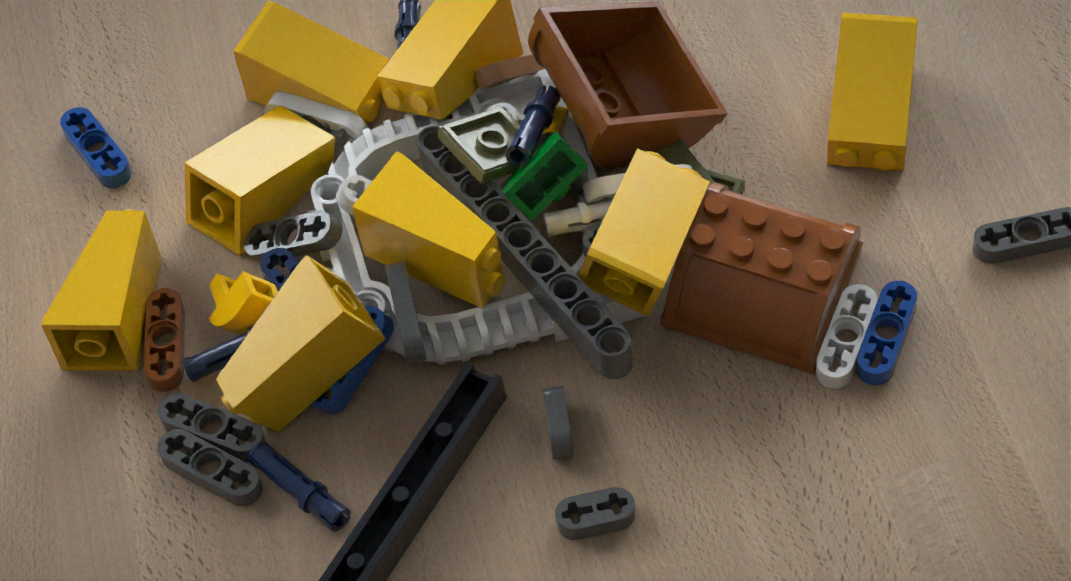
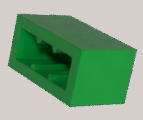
(544, 177)

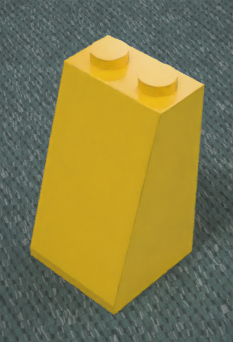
(438, 58)
(309, 61)
(872, 91)
(254, 175)
(419, 222)
(643, 231)
(102, 303)
(298, 347)

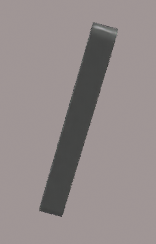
(534, 262)

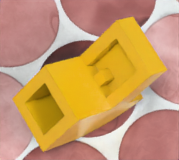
(240, 301)

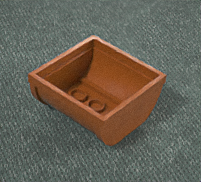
(624, 78)
(760, 278)

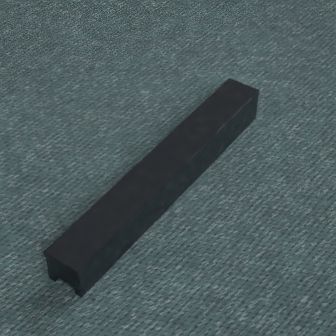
(419, 479)

